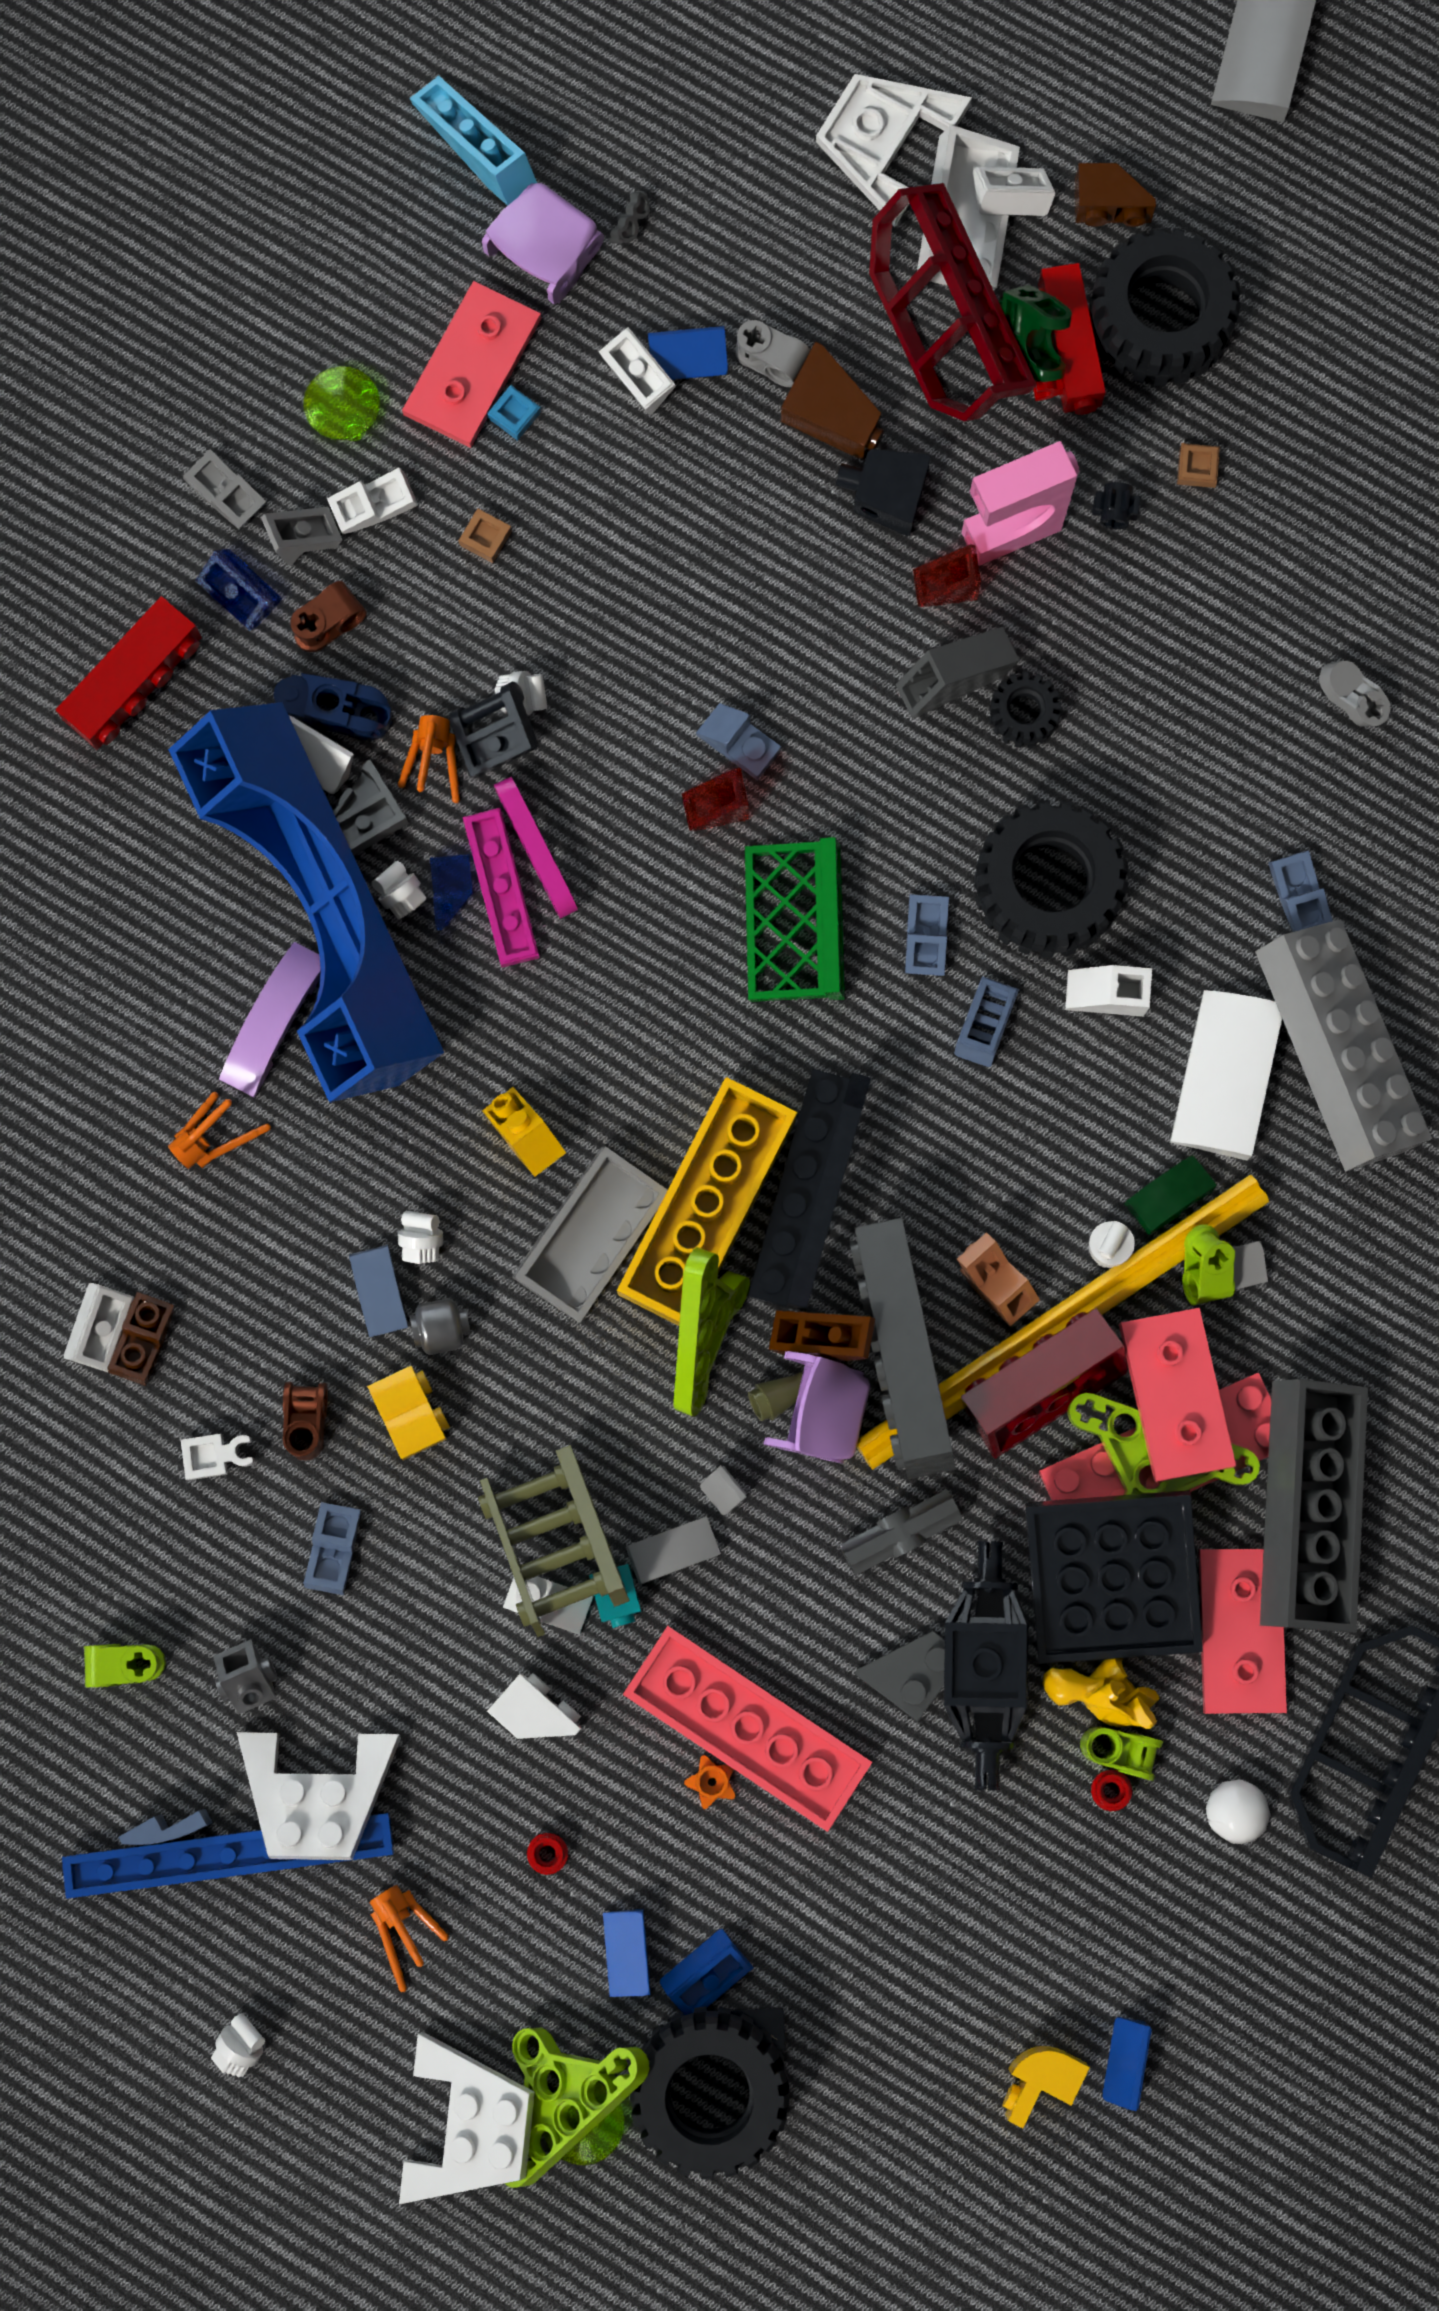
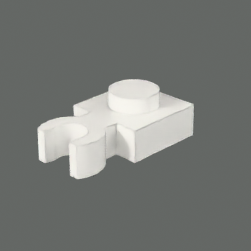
(209, 1456)

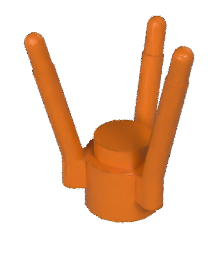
(431, 738)
(190, 1143)
(391, 1910)

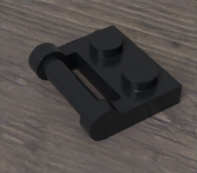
(496, 742)

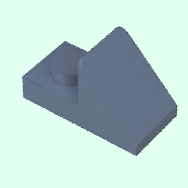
(738, 740)

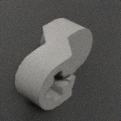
(1354, 693)

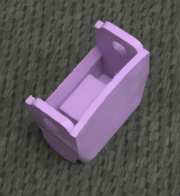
(545, 238)
(826, 1410)

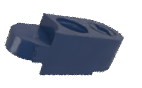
(305, 694)

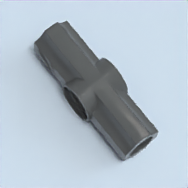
(901, 1532)

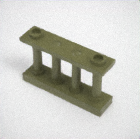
(591, 1545)

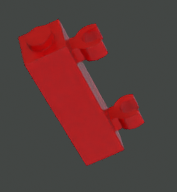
(1083, 384)

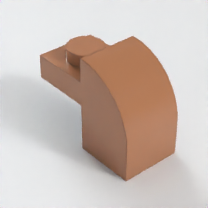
(997, 1280)

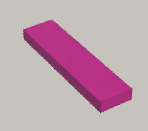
(501, 887)

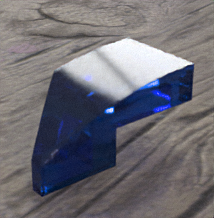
(451, 886)

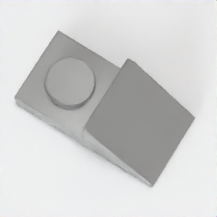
(301, 532)

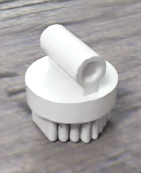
(532, 688)
(399, 890)
(420, 1237)
(1111, 1244)
(238, 2047)

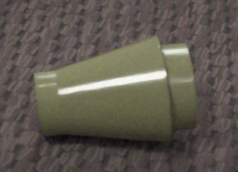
(774, 1396)

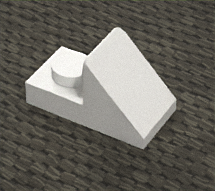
(567, 1618)

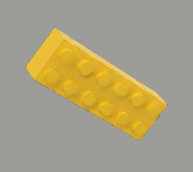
(708, 1195)

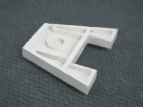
(873, 124)
(315, 1812)
(484, 2129)

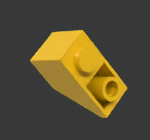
(524, 1131)

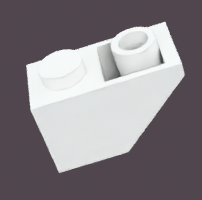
(1109, 990)
(530, 1713)

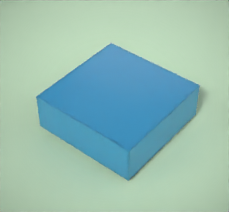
(514, 412)

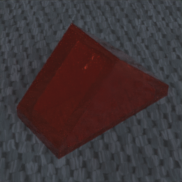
(948, 578)
(717, 802)

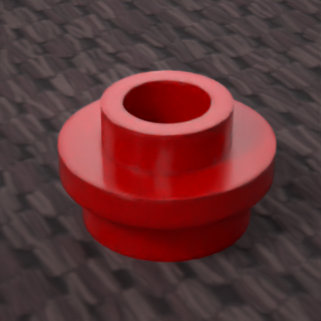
(1124, 1790)
(540, 1865)

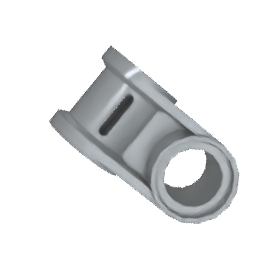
(773, 354)

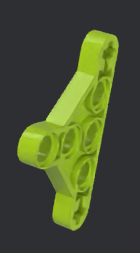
(704, 1319)
(1131, 1455)
(576, 2088)

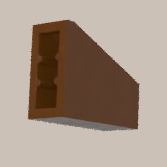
(832, 406)

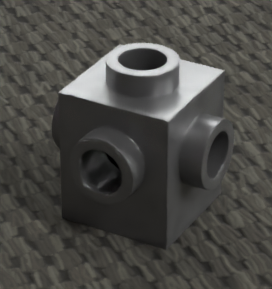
(245, 1685)

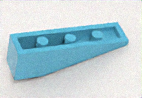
(476, 140)

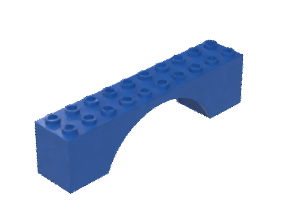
(257, 781)

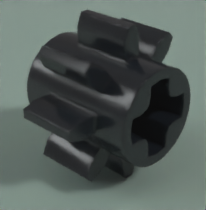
(1116, 505)

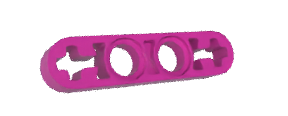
(535, 847)

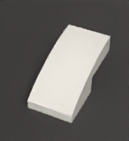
(372, 503)

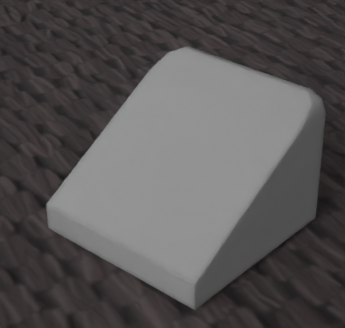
(1249, 1265)
(723, 1490)

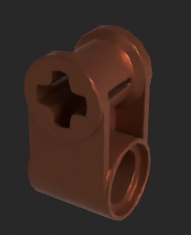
(329, 613)
(304, 1416)

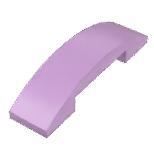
(270, 1019)

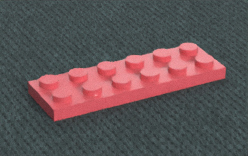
(1093, 1475)
(747, 1728)

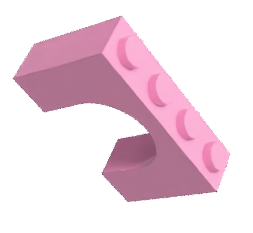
(1021, 502)

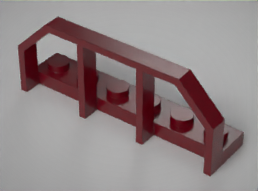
(970, 291)

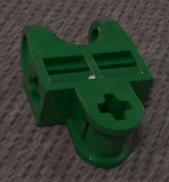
(1032, 318)

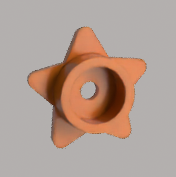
(708, 1793)

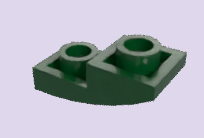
(1170, 1194)

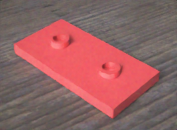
(471, 364)
(1177, 1395)
(1239, 1657)

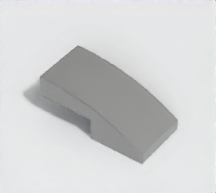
(224, 489)
(673, 1550)

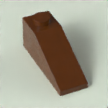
(822, 1335)

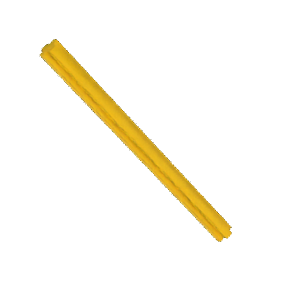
(1100, 1293)

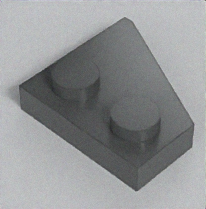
(368, 811)
(909, 1674)

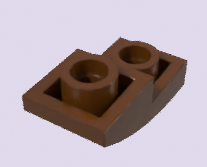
(141, 1338)

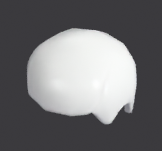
(1238, 1811)

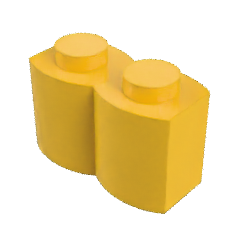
(408, 1412)

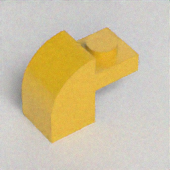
(1045, 2070)

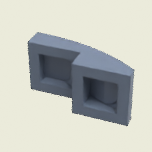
(1299, 891)
(926, 935)
(378, 1291)
(332, 1548)
(156, 1829)

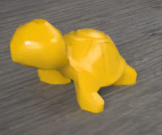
(1104, 1693)

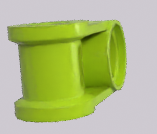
(1207, 1266)
(116, 1664)
(1128, 1751)

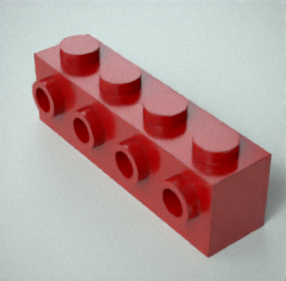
(130, 673)

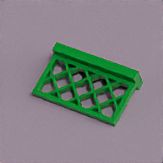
(828, 920)

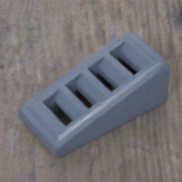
(976, 1044)

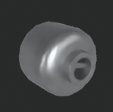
(439, 1326)

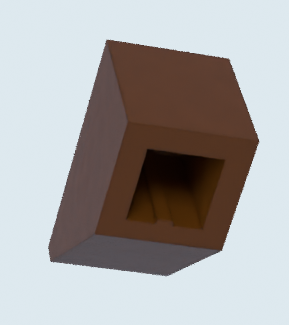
(1110, 195)

